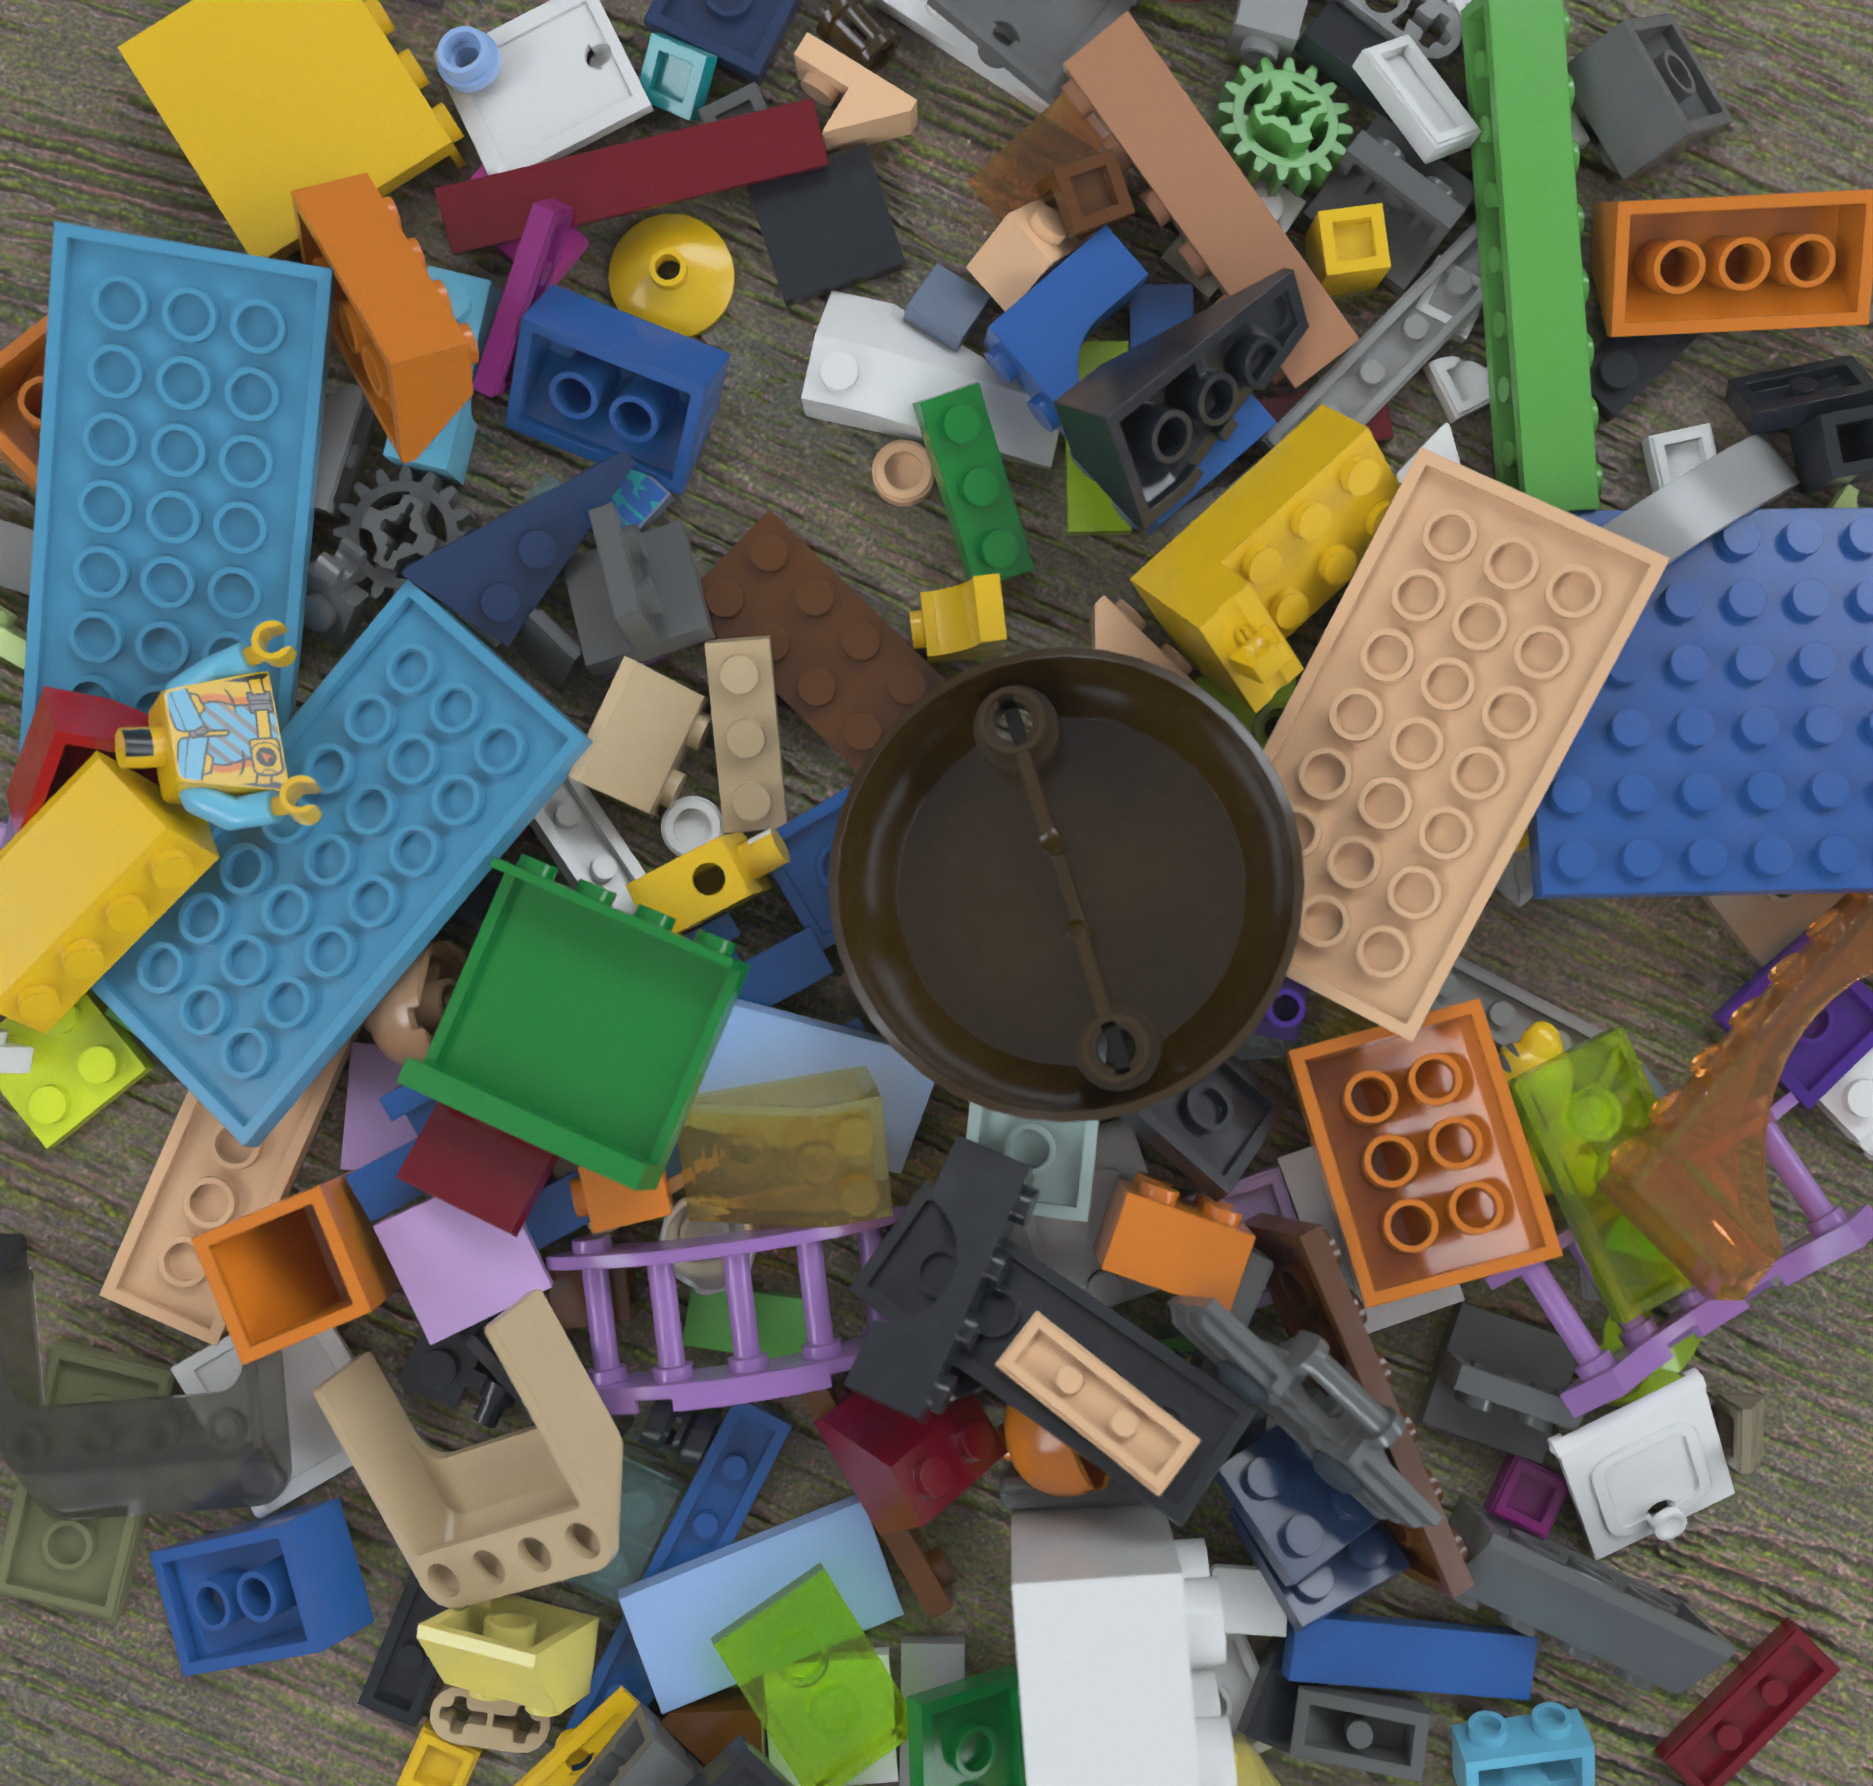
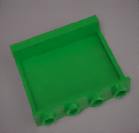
(581, 1024)

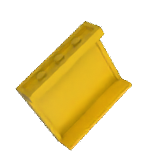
(288, 101)

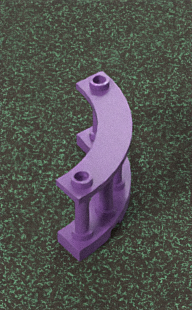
(1648, 1343)
(749, 1371)

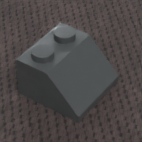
(1645, 95)

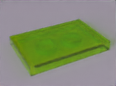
(815, 1681)

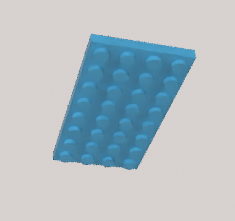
(172, 462)
(300, 930)

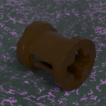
(849, 15)

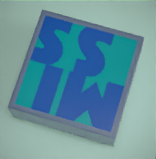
(640, 499)

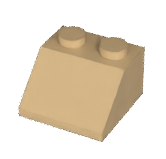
(643, 738)

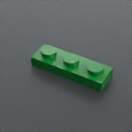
(973, 483)

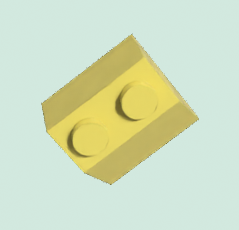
(514, 1652)

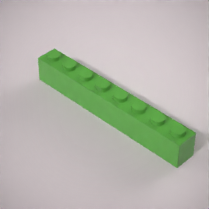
(1531, 251)

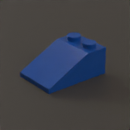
(263, 1589)

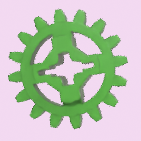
(1281, 126)

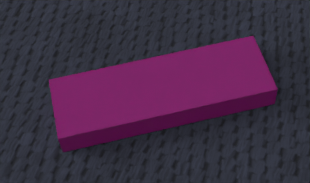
(527, 281)

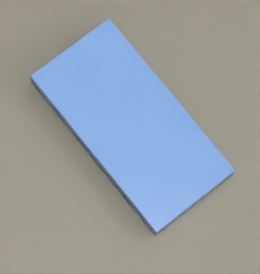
(777, 1045)
(690, 1603)

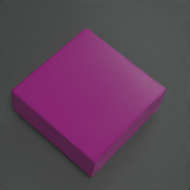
(1527, 1494)

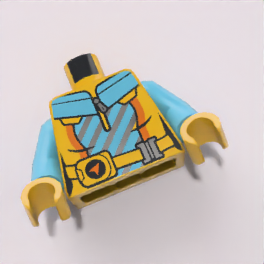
(221, 740)

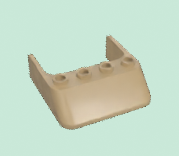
(503, 1509)

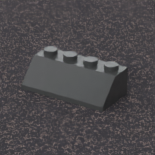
(1585, 1604)

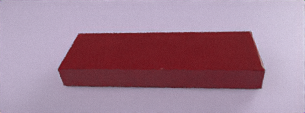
(1747, 1708)

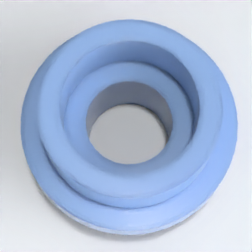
(459, 48)

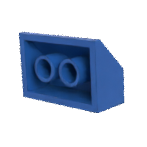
(614, 386)

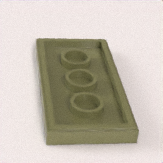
(88, 1561)

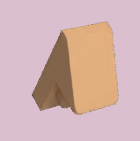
(867, 104)

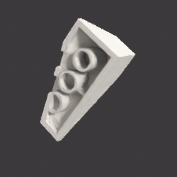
(875, 364)

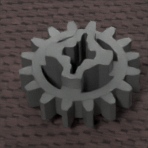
(413, 513)

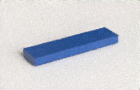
(1412, 1656)

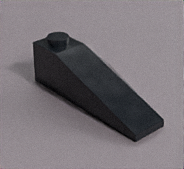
(1164, 403)

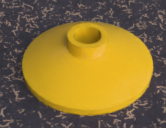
(690, 300)

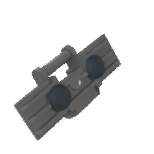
(1336, 1431)

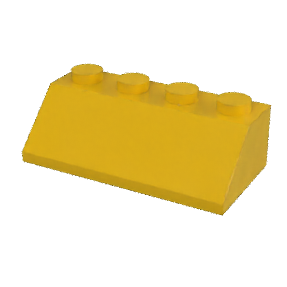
(89, 885)

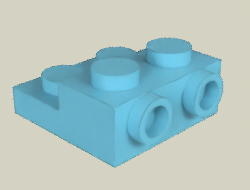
(1524, 1750)

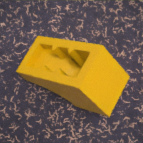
(961, 621)

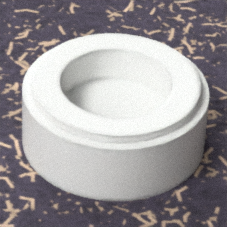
(691, 824)

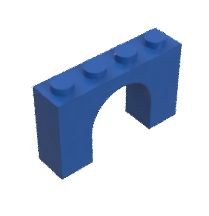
(1044, 332)

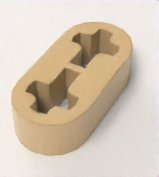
(487, 1727)

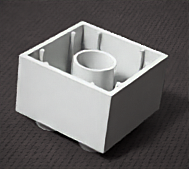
(1107, 1647)

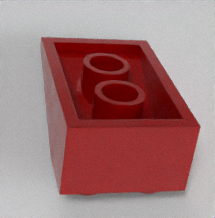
(59, 742)

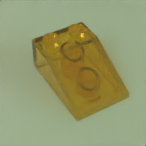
(788, 1152)

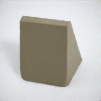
(1741, 1430)

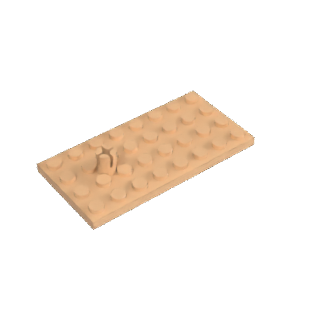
(1441, 724)

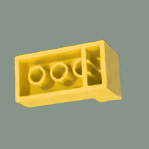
(1270, 555)

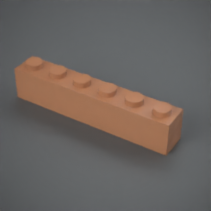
(1196, 184)

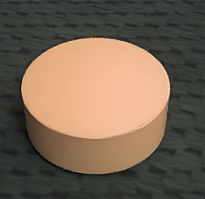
(903, 473)

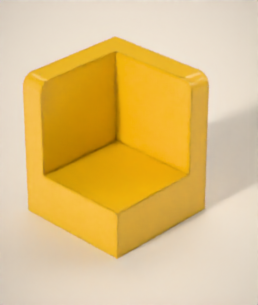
(1348, 248)

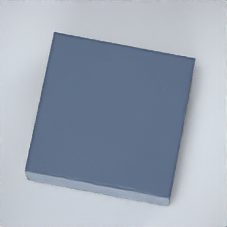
(947, 307)

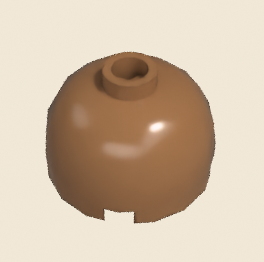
(414, 1006)

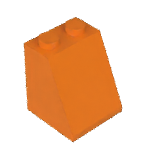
(295, 1268)

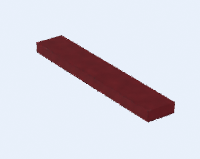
(636, 175)

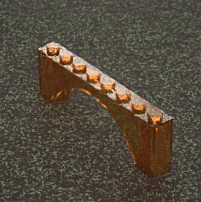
(1699, 1165)

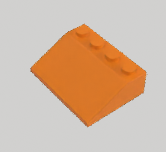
(1422, 1155)

